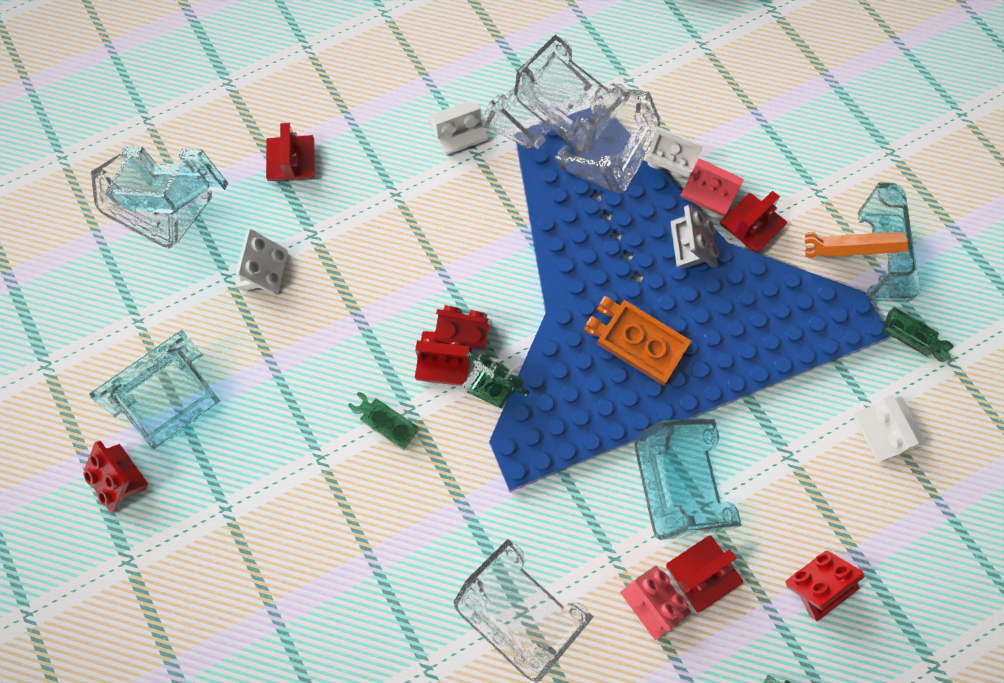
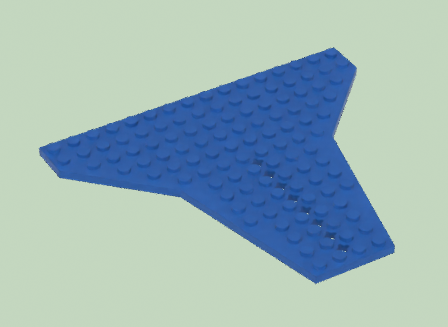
(745, 319)

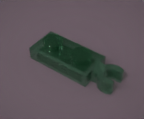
(916, 335)
(385, 421)

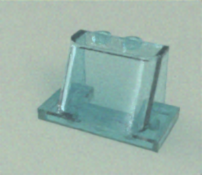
(162, 187)
(159, 391)

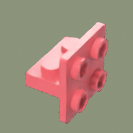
(711, 187)
(656, 602)

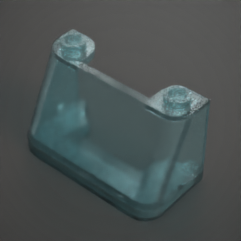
(889, 211)
(681, 480)

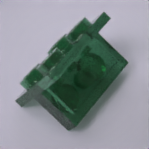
(492, 381)

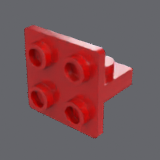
(290, 156)
(754, 221)
(463, 328)
(441, 361)
(112, 475)
(705, 573)
(825, 583)

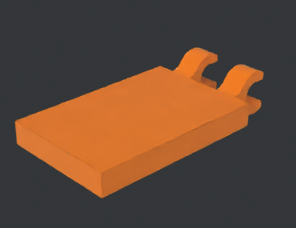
(855, 244)
(638, 339)

